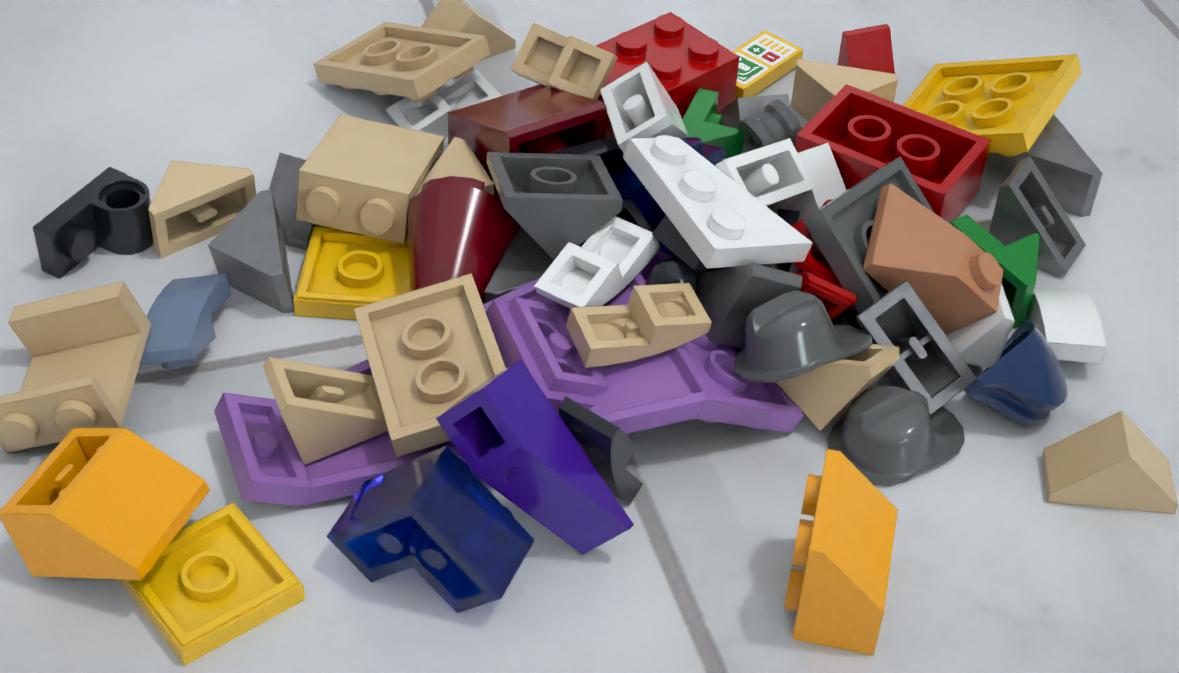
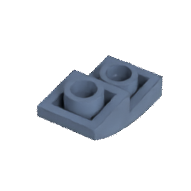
(183, 320)

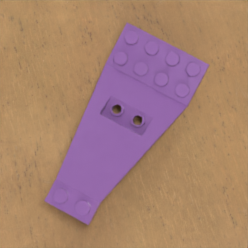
(633, 395)

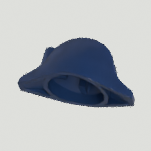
(1024, 380)

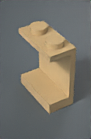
(365, 177)
(80, 367)

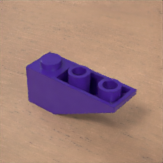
(533, 460)

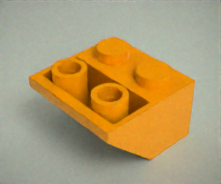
(101, 507)
(844, 559)

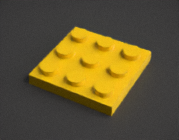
(998, 98)

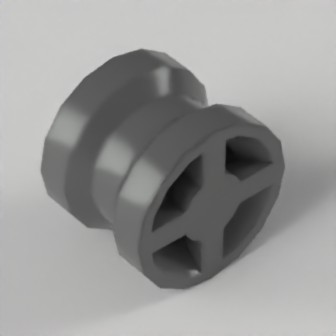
(770, 127)

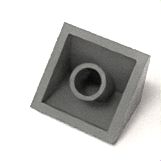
(555, 195)

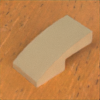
(563, 62)
(650, 324)

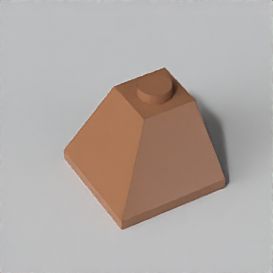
(936, 259)

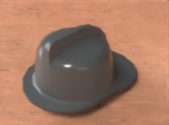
(793, 338)
(894, 435)

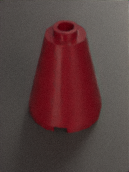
(456, 233)

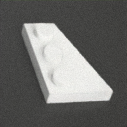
(710, 209)

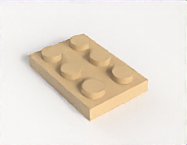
(403, 60)
(427, 356)

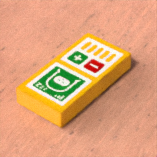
(764, 62)

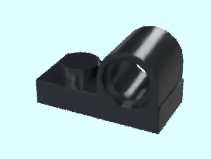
(103, 214)

